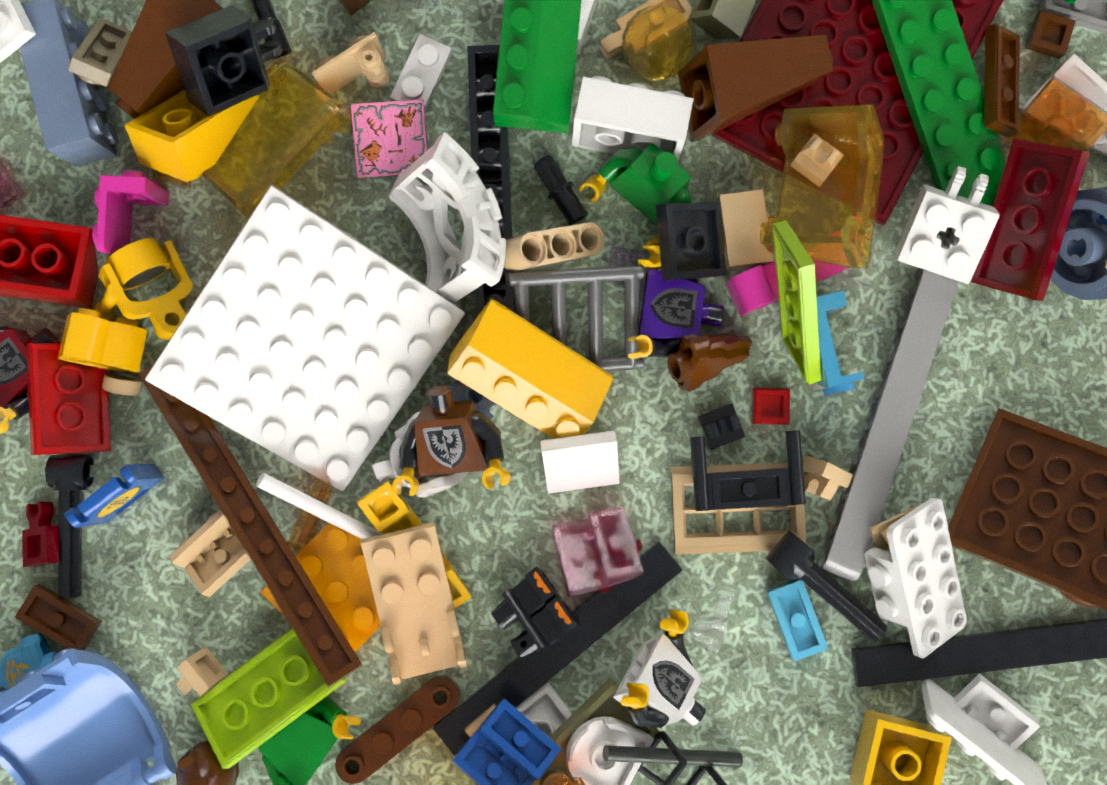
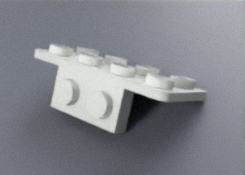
(919, 578)
(986, 725)

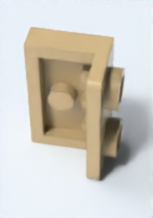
(211, 555)

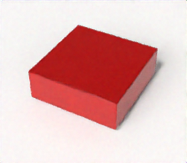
(771, 406)

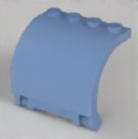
(81, 726)

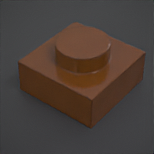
(1050, 34)

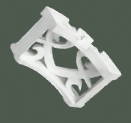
(452, 267)

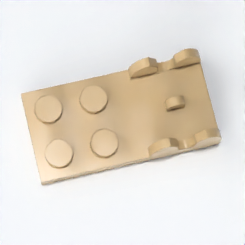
(413, 601)

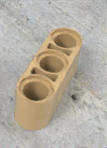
(553, 246)

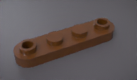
(397, 729)

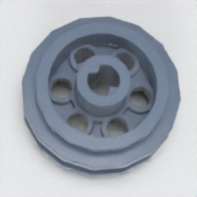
(1083, 252)

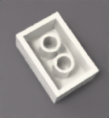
(629, 116)

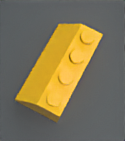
(529, 373)

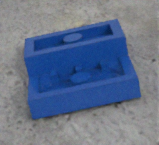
(506, 750)

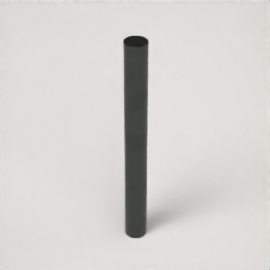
(665, 756)

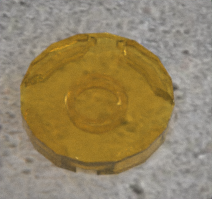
(657, 42)

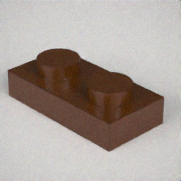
(57, 618)

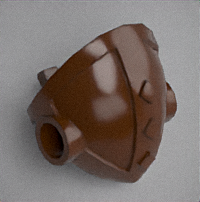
(202, 767)

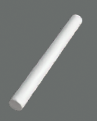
(315, 507)

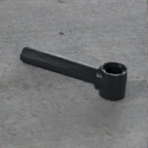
(69, 476)
(796, 561)

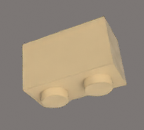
(741, 224)

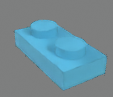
(797, 619)

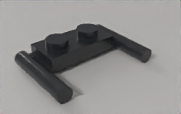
(748, 487)

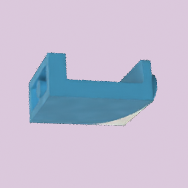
(831, 378)

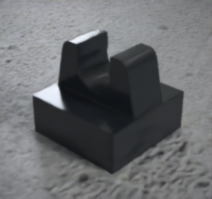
(721, 426)

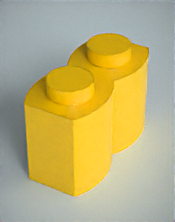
(103, 343)

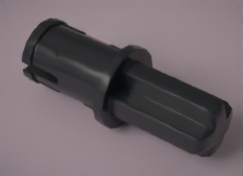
(560, 190)

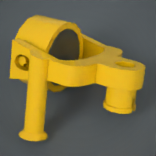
(139, 265)

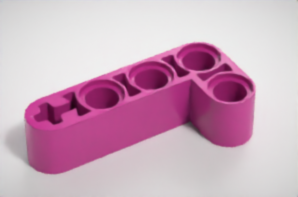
(759, 285)

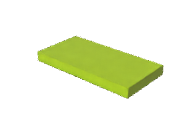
(797, 301)
(260, 699)

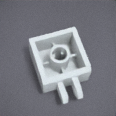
(939, 209)

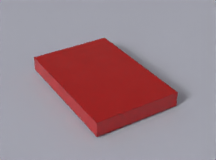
(65, 404)

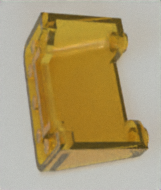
(277, 137)
(840, 215)

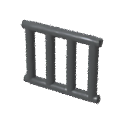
(594, 277)

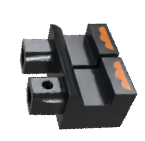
(540, 612)

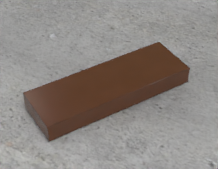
(1001, 80)

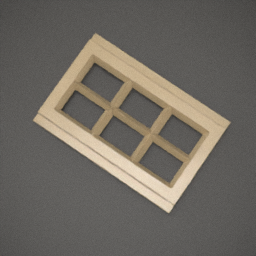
(727, 541)

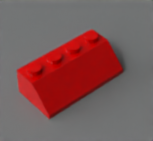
(47, 262)

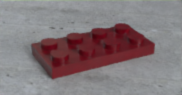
(1034, 213)

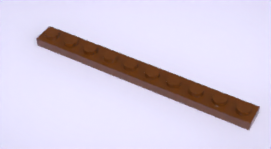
(259, 536)

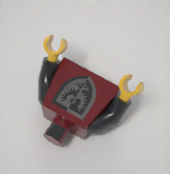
(13, 371)

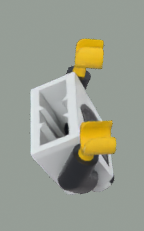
(662, 679)

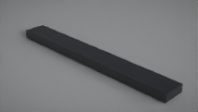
(982, 653)
(528, 674)

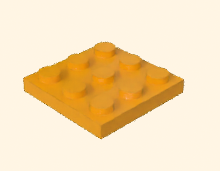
(341, 578)

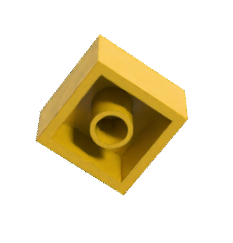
(898, 752)

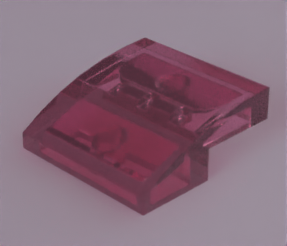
(596, 551)

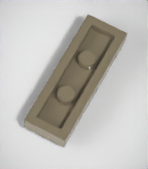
(100, 53)

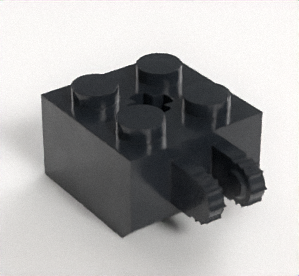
(222, 58)

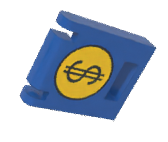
(115, 495)

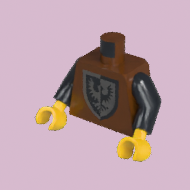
(450, 440)

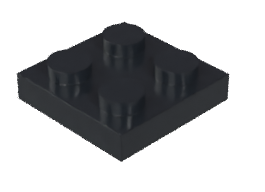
(690, 240)

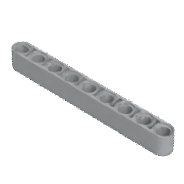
(889, 424)

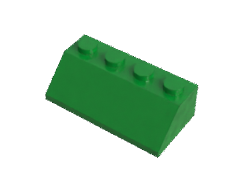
(537, 64)

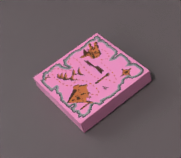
(388, 136)

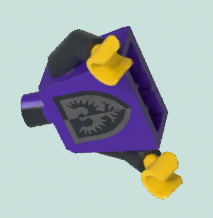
(670, 310)

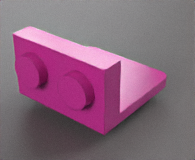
(115, 207)

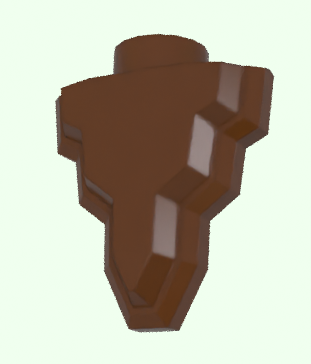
(705, 357)

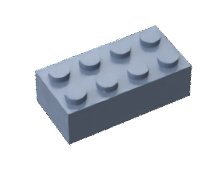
(66, 106)

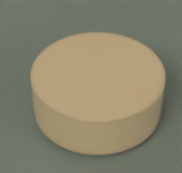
(121, 385)

